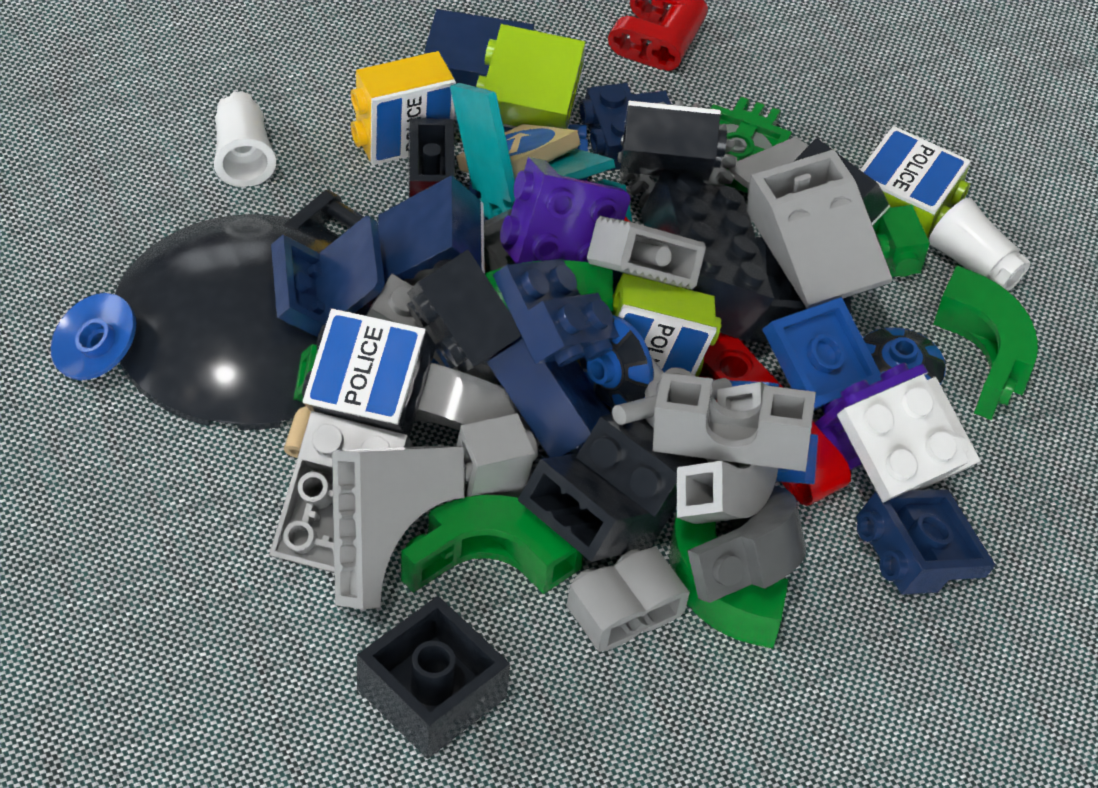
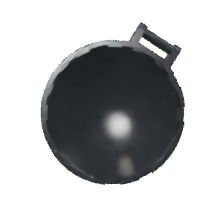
(210, 320)

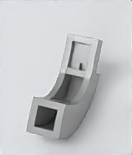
(461, 399)
(725, 488)

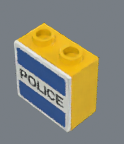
(392, 95)

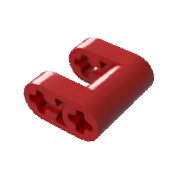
(667, 30)

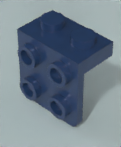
(337, 278)

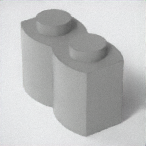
(626, 598)

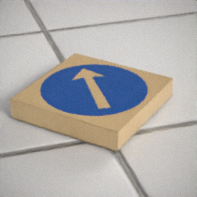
(534, 142)

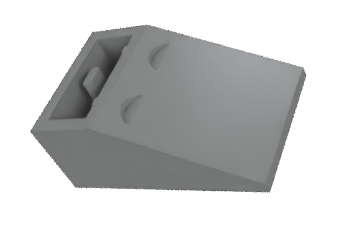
(818, 228)
(307, 518)

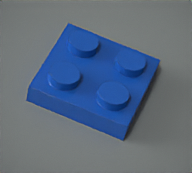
(822, 351)

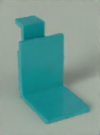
(489, 155)

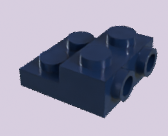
(606, 112)
(553, 314)
(923, 540)

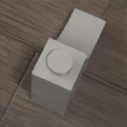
(376, 502)

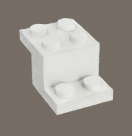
(908, 437)

